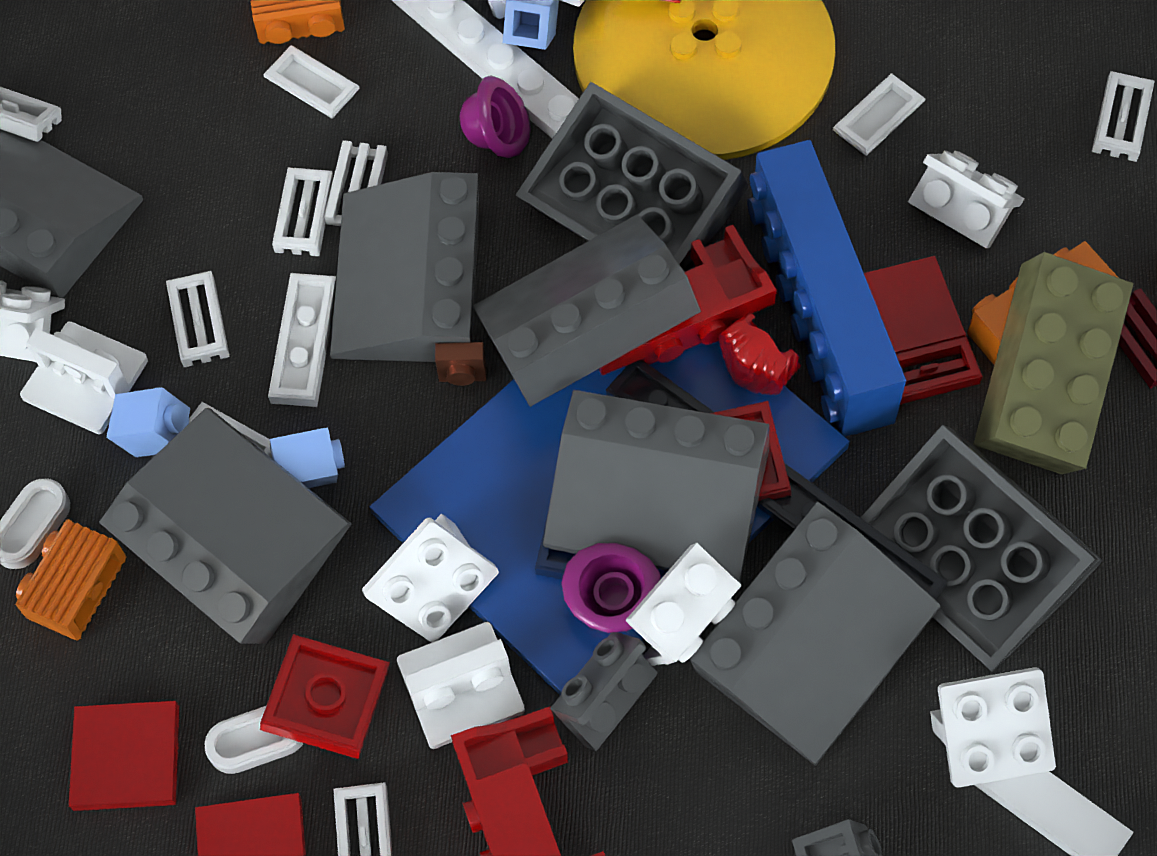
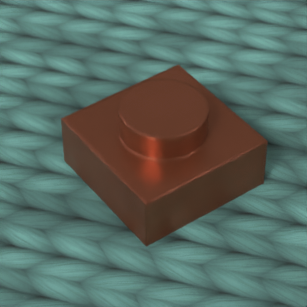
(460, 362)

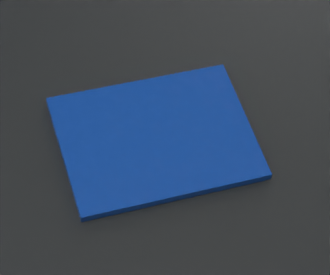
(498, 488)

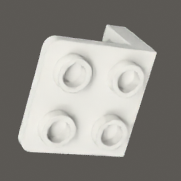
(683, 605)

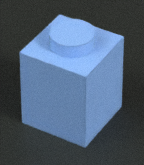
(530, 22)
(146, 420)
(309, 456)

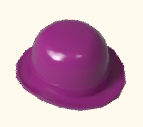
(496, 118)
(607, 584)

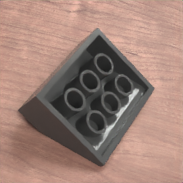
(623, 163)
(55, 213)
(406, 268)
(587, 308)
(656, 480)
(226, 527)
(986, 537)
(815, 633)

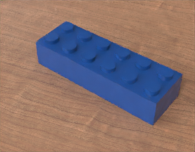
(825, 290)

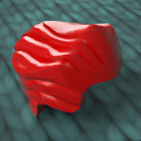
(755, 359)

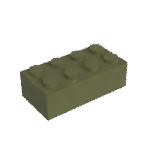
(1053, 364)

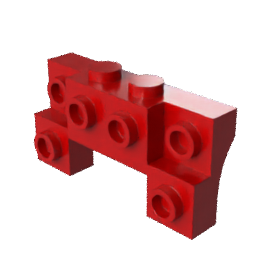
(726, 288)
(499, 773)

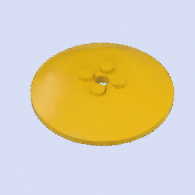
(722, 93)

